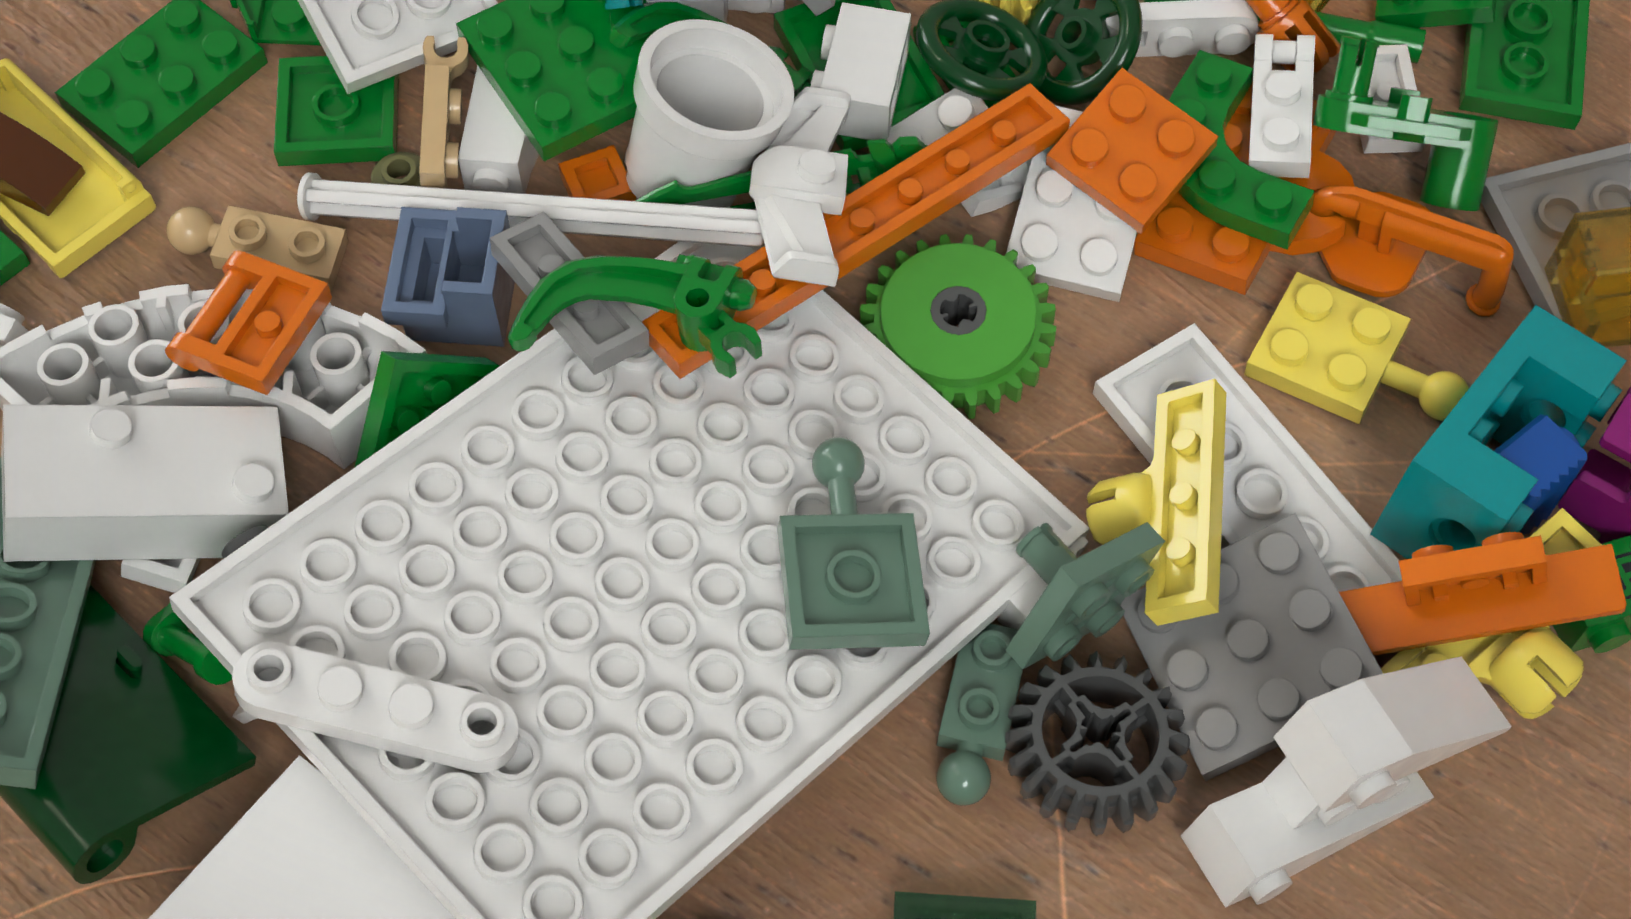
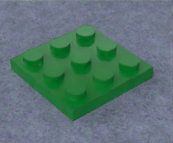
(556, 67)

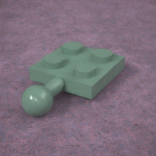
(850, 573)

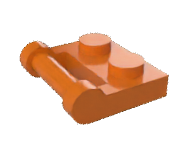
(264, 329)

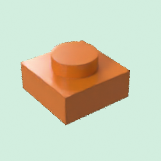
(596, 176)

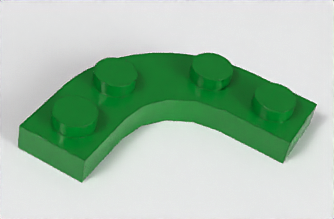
(1223, 184)

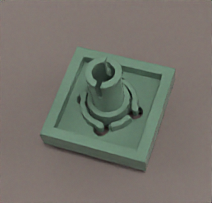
(1081, 591)

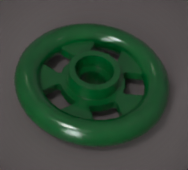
(1092, 45)
(980, 48)

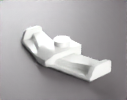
(800, 182)

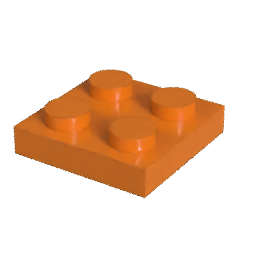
(1131, 150)

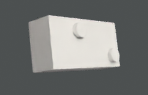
(137, 480)

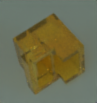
(1593, 275)

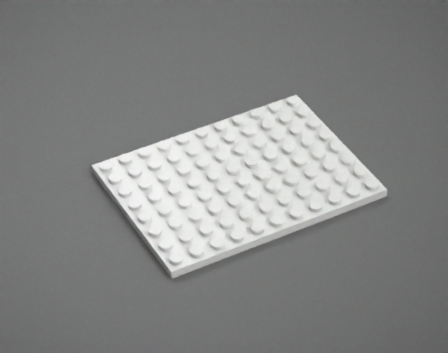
(622, 589)

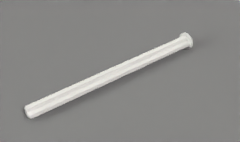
(569, 214)

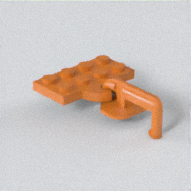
(1362, 235)

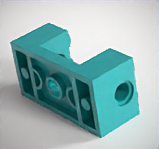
(1459, 486)

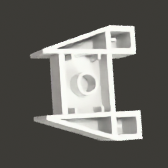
(1342, 776)

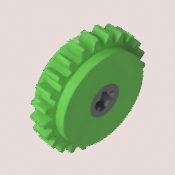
(998, 311)

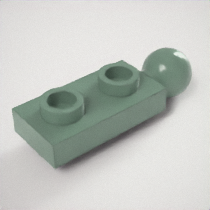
(977, 714)

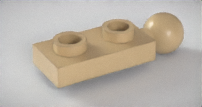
(286, 241)

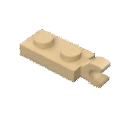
(440, 109)

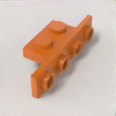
(1485, 593)

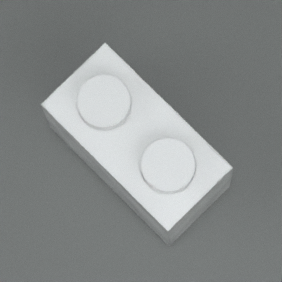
(867, 61)

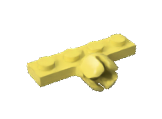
(1178, 499)
(1511, 658)

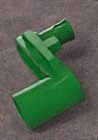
(1458, 140)

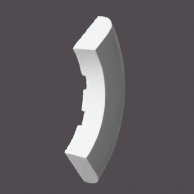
(121, 359)

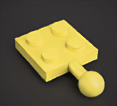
(1338, 352)

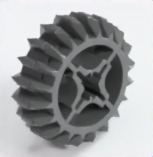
(1071, 698)

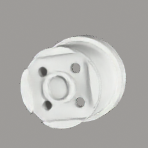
(704, 106)

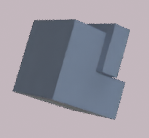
(446, 279)

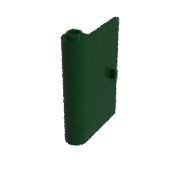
(120, 748)

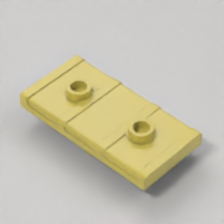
(96, 209)

